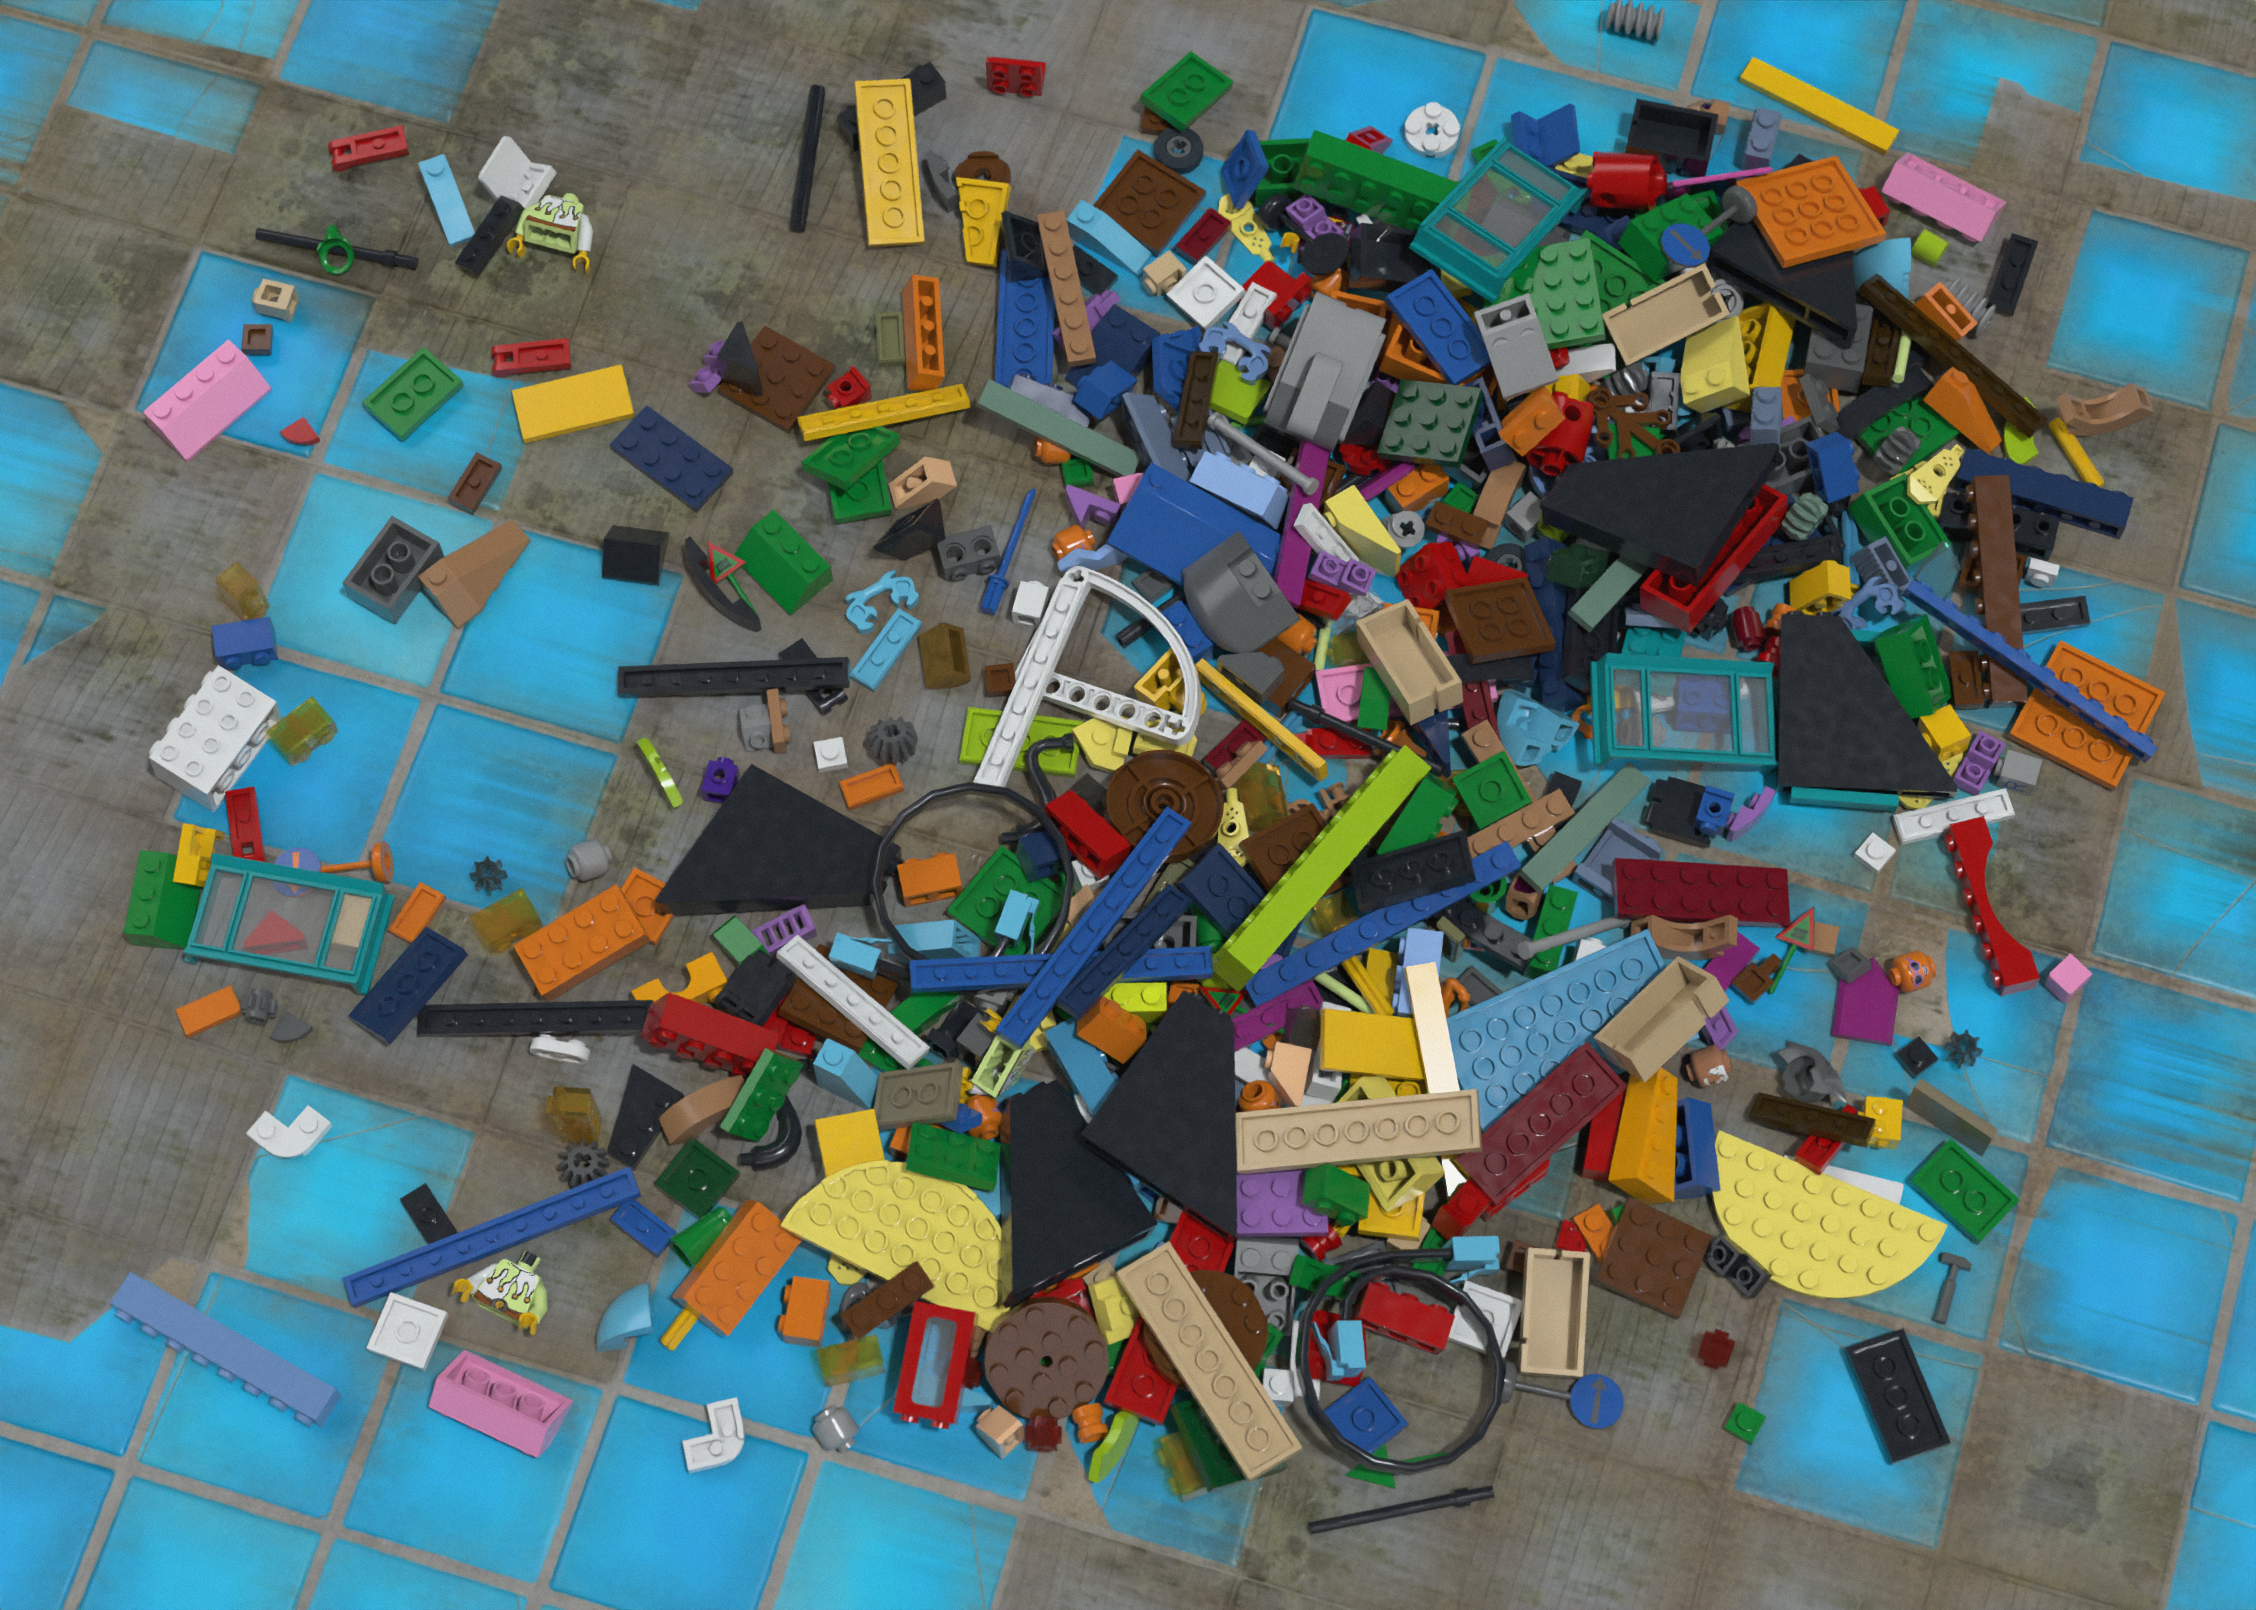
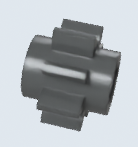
(258, 1006)

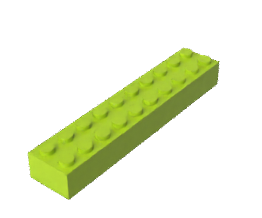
(1319, 867)

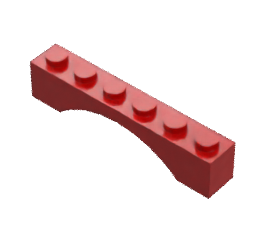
(2010, 962)

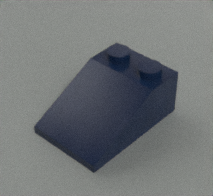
(1118, 339)

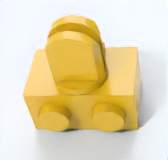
(1822, 588)
(1164, 685)

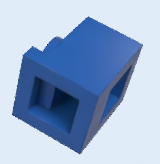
(1718, 801)

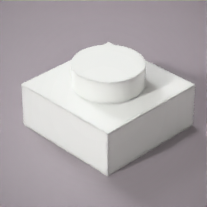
(2041, 573)
(830, 754)
(1874, 853)

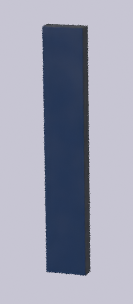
(1123, 952)

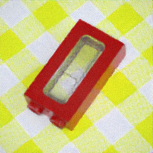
(935, 1364)

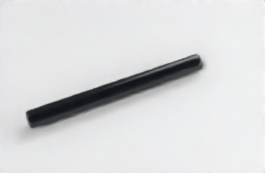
(807, 158)

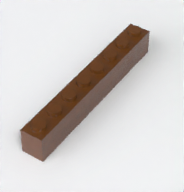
(1996, 583)

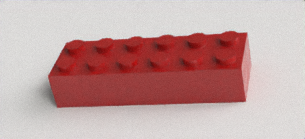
(1687, 604)

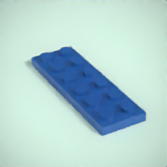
(1024, 327)

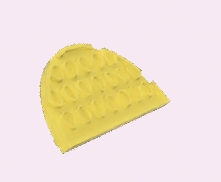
(893, 1217)
(1816, 1229)

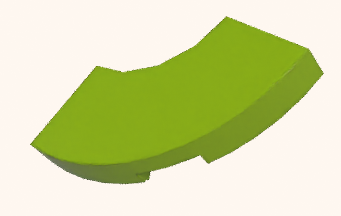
(2017, 445)
(659, 771)
(1113, 1446)

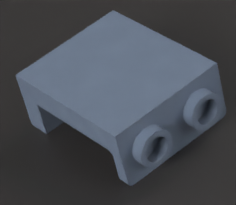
(1618, 842)

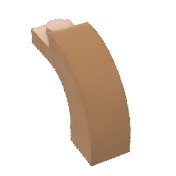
(2104, 413)
(1497, 497)
(1690, 941)
(700, 1109)

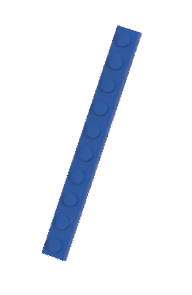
(2038, 676)
(1093, 928)
(1374, 929)
(1020, 970)
(492, 1237)

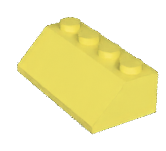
(1399, 1179)

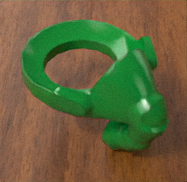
(334, 238)

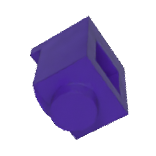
(715, 789)

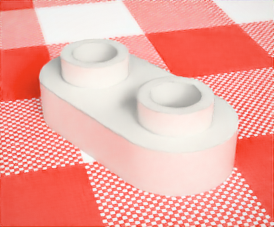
(569, 1052)

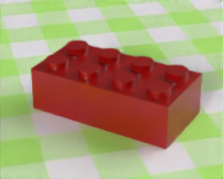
(706, 1034)

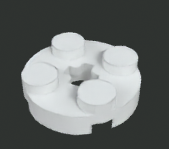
(1431, 116)

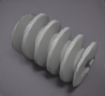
(1635, 18)
(1975, 309)
(1404, 528)

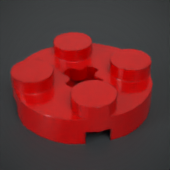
(1361, 463)

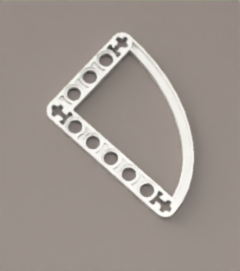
(1093, 694)

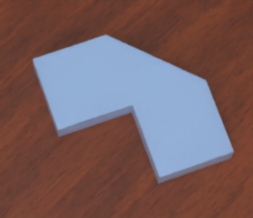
(1093, 560)

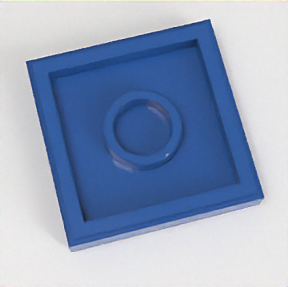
(1244, 169)
(1366, 1416)

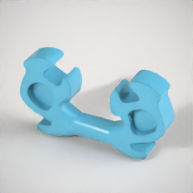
(859, 614)

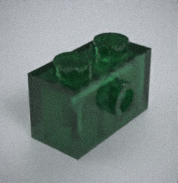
(1577, 565)

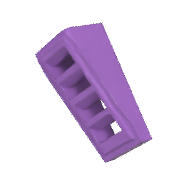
(780, 922)

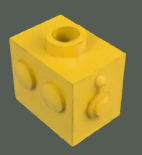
(1944, 733)
(1888, 1121)

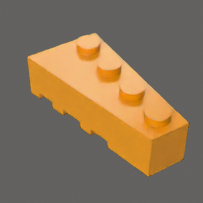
(1647, 1140)

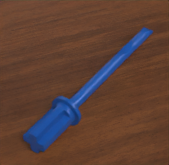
(997, 582)

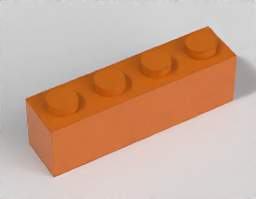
(923, 333)

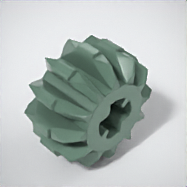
(1804, 517)

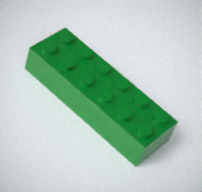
(1369, 182)

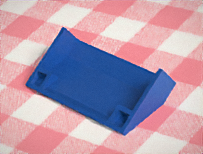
(1176, 523)

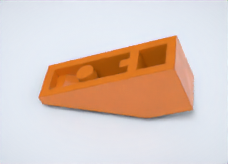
(1962, 406)

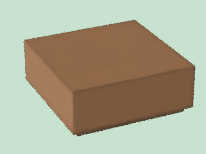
(1824, 939)

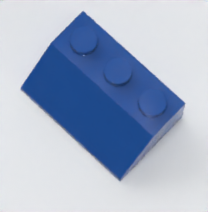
(1695, 1150)

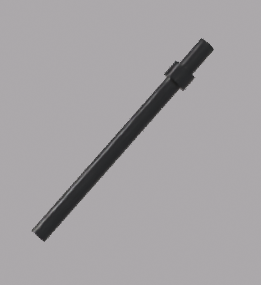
(388, 257)
(1317, 715)
(1461, 1498)

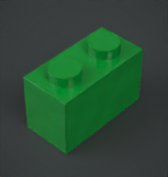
(1336, 1194)

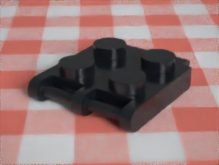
(1676, 811)
(756, 988)

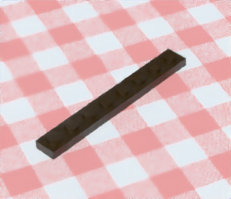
(1952, 354)

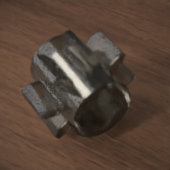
(486, 882)
(1954, 1049)

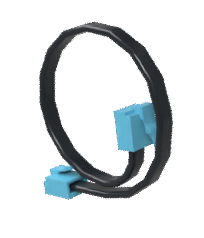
(860, 958)
(1346, 1347)

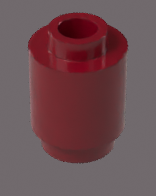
(1747, 628)

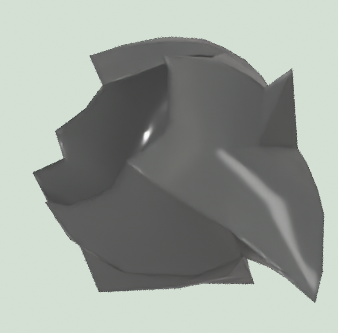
(1809, 1074)

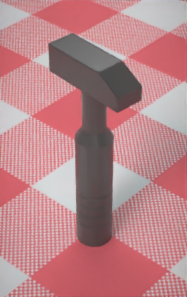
(1956, 1263)

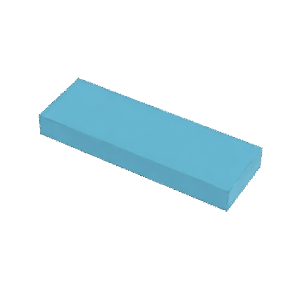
(886, 650)

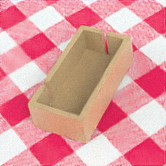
(1665, 315)
(1409, 667)
(1661, 1018)
(1553, 1313)

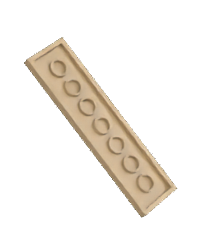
(1358, 1131)
(1209, 1362)

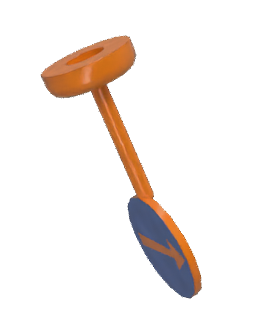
(381, 861)

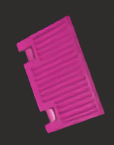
(1672, 194)

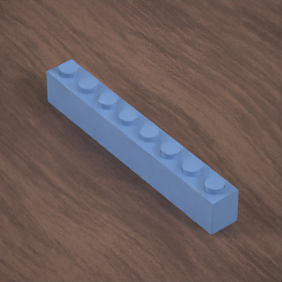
(225, 1350)

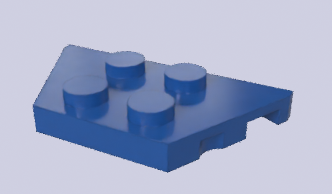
(1171, 362)

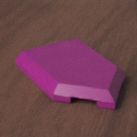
(1385, 479)
(1867, 1008)

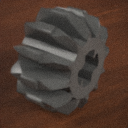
(1628, 380)
(1897, 450)
(892, 740)
(590, 1155)

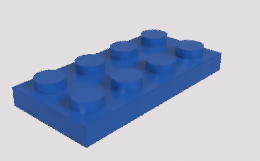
(1440, 327)

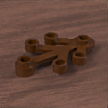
(1629, 422)

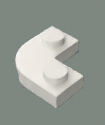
(291, 1141)
(723, 1444)

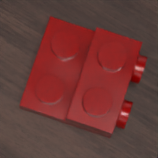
(792, 1036)

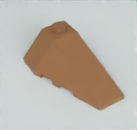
(469, 575)

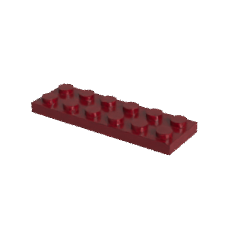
(1700, 892)
(1541, 1123)

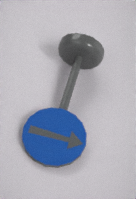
(1689, 246)
(1593, 1399)

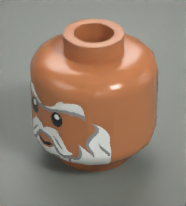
(1709, 1066)

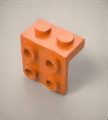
(1531, 421)

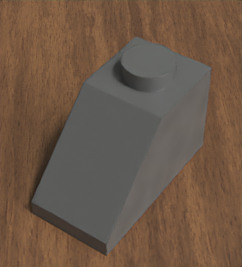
(1253, 673)

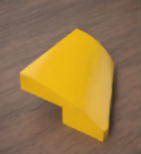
(195, 854)

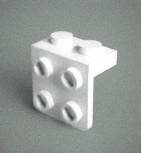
(514, 175)

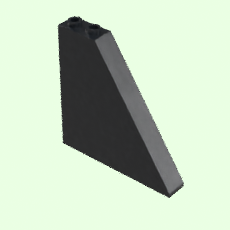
(1812, 292)
(1662, 507)
(1842, 719)
(776, 853)
(1176, 1115)
(1058, 1196)

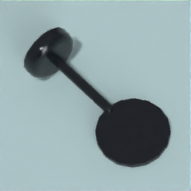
(1322, 254)

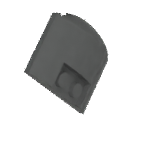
(1236, 597)

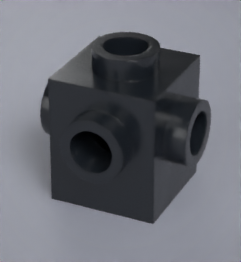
(1713, 621)

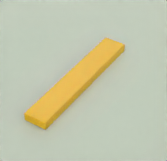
(1819, 106)
(883, 412)
(1262, 720)

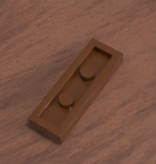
(888, 1300)

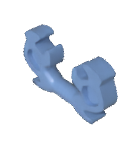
(1256, 366)
(1886, 595)

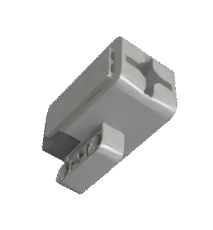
(1324, 373)

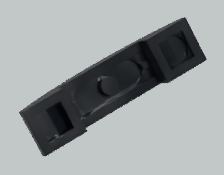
(1881, 401)
(737, 612)
(1510, 670)

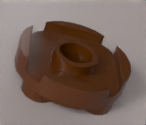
(984, 162)

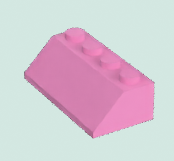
(1943, 197)
(207, 401)
(500, 1403)

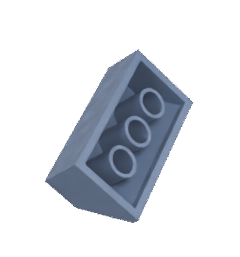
(1151, 435)

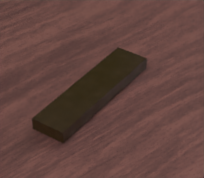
(1881, 352)
(1196, 400)
(1812, 1119)

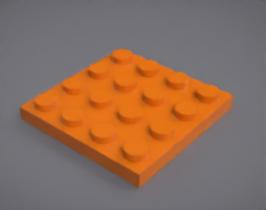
(1812, 212)
(2070, 740)

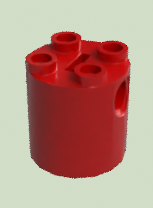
(1626, 181)
(1568, 440)

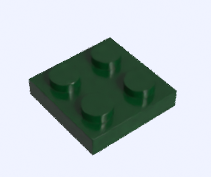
(697, 1178)

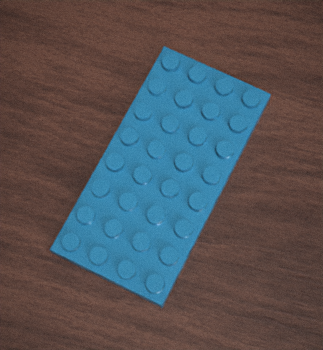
(1532, 1029)

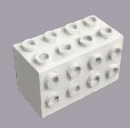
(214, 738)

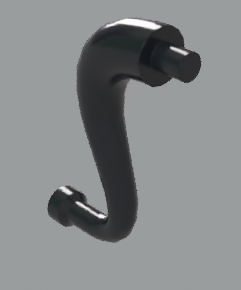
(1042, 785)
(788, 1142)

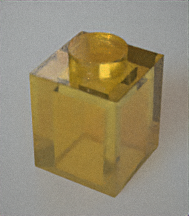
(1346, 650)

